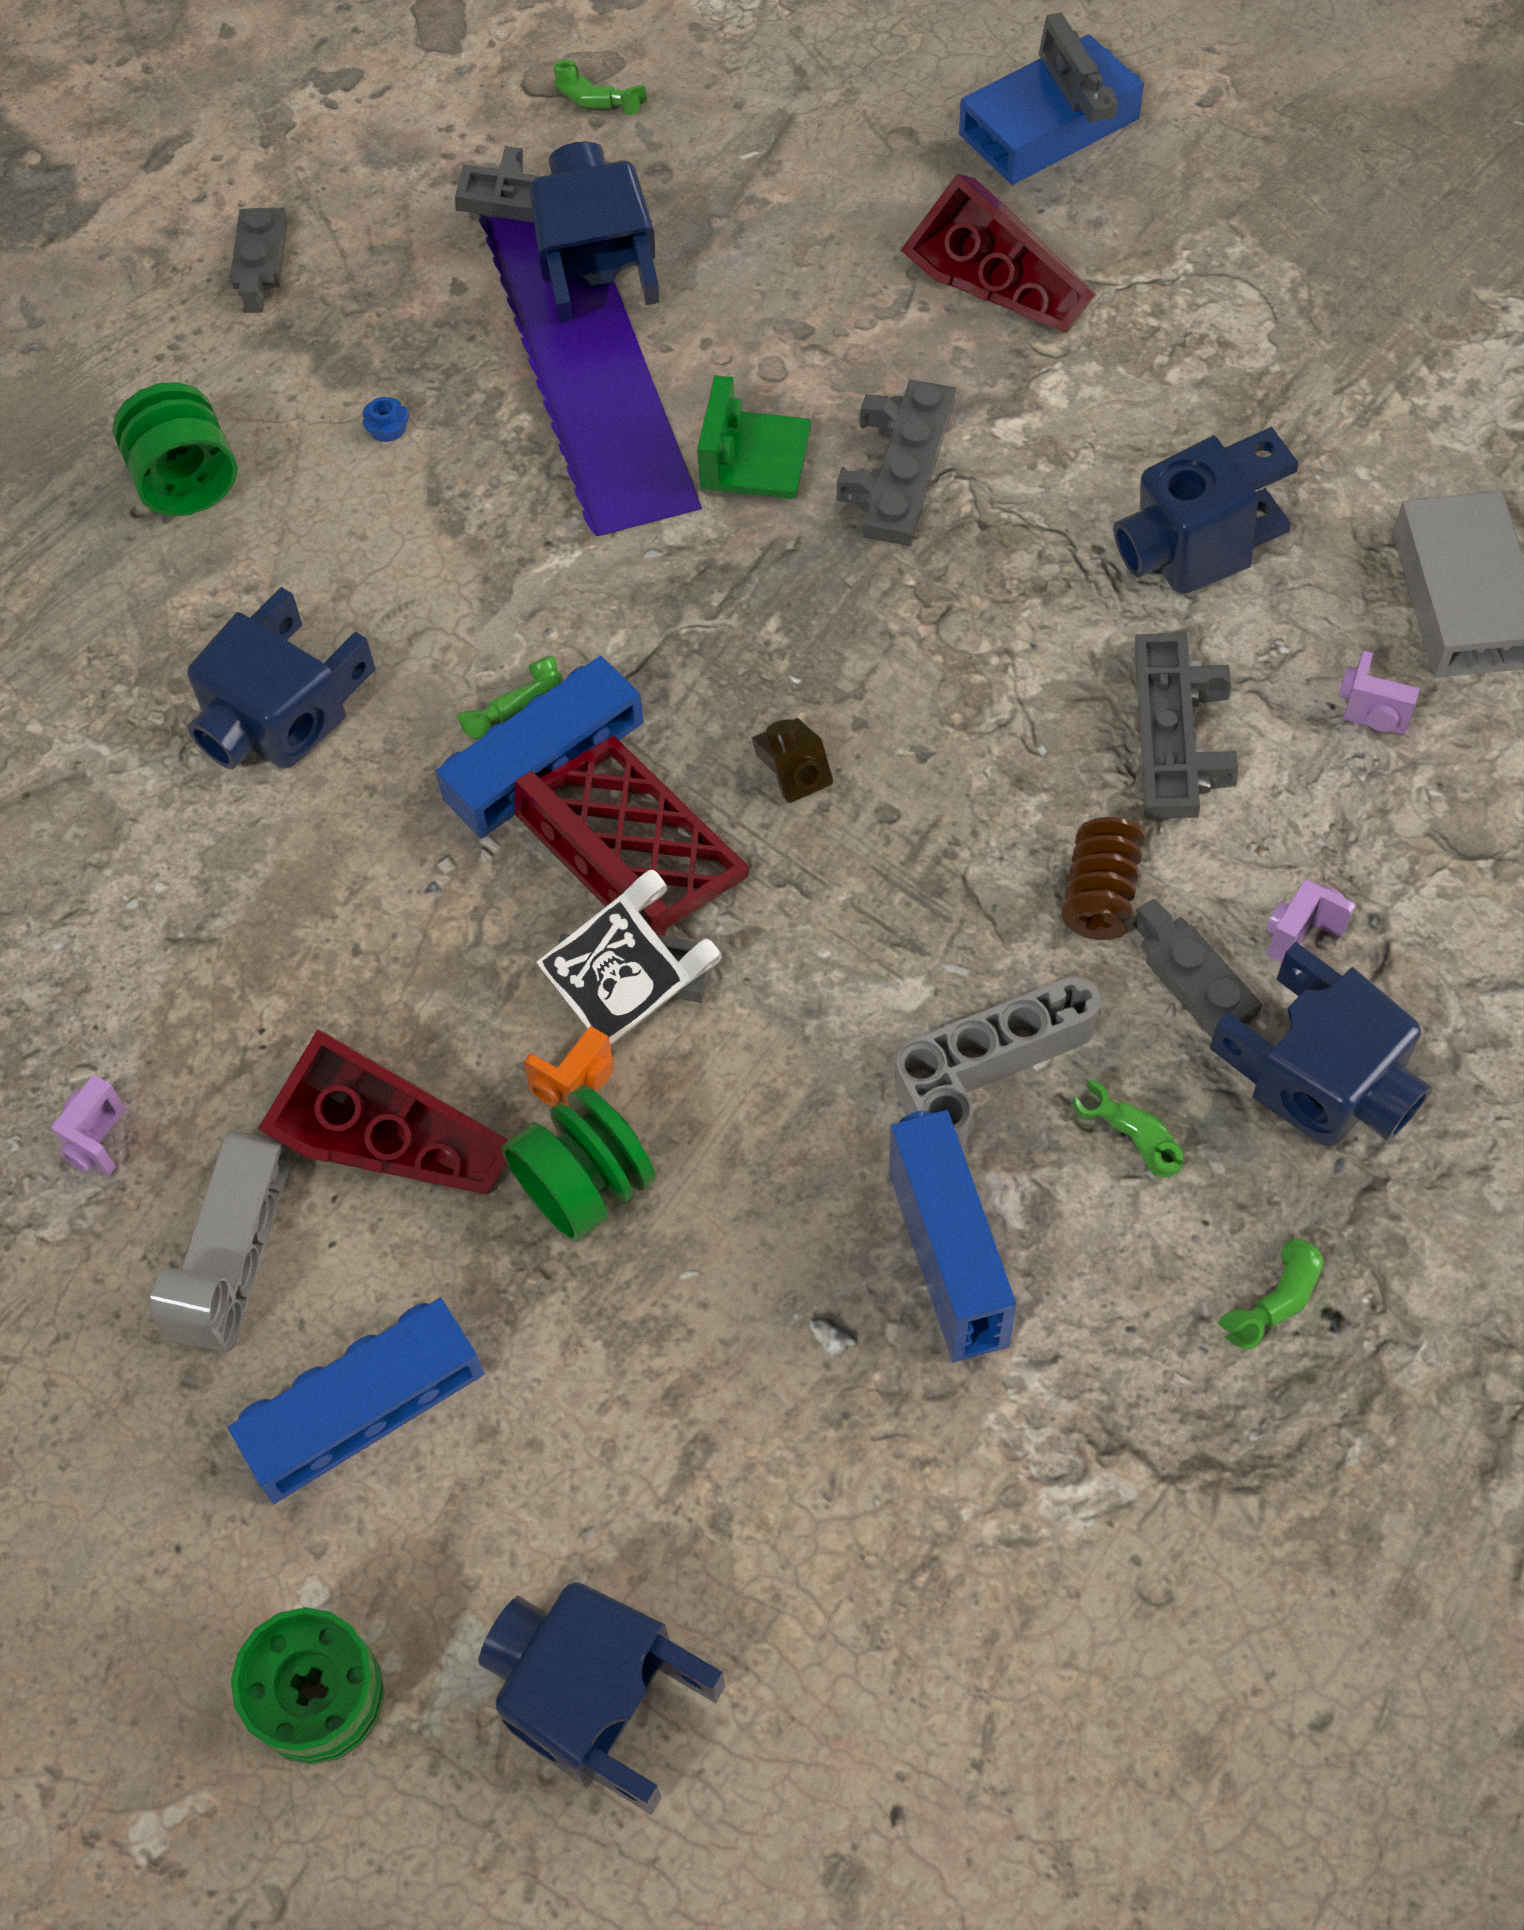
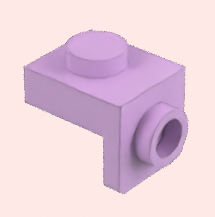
(1377, 701)
(1310, 906)
(85, 1122)

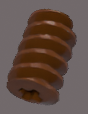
(1103, 878)

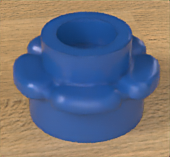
(385, 419)

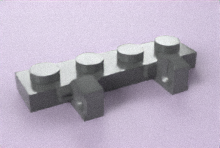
(497, 191)
(899, 489)
(1170, 760)

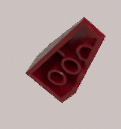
(989, 252)
(370, 1118)

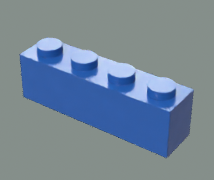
(540, 738)
(355, 1399)

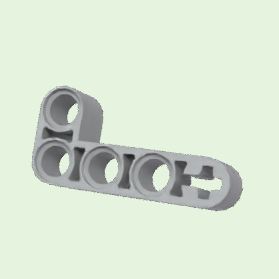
(1057, 1014)
(211, 1292)

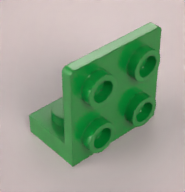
(749, 449)

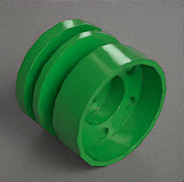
(174, 449)
(589, 1155)
(296, 1651)

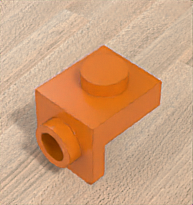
(586, 1064)

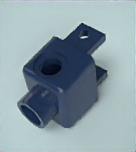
(591, 223)
(1203, 510)
(267, 691)
(1337, 1060)
(580, 1679)

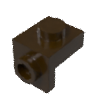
(795, 757)

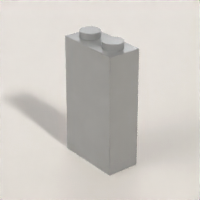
(1464, 581)

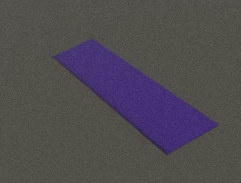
(593, 390)

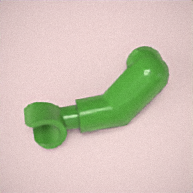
(595, 97)
(546, 676)
(1145, 1129)
(1302, 1269)

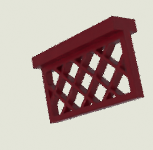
(589, 852)

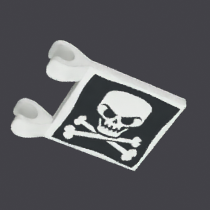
(617, 966)

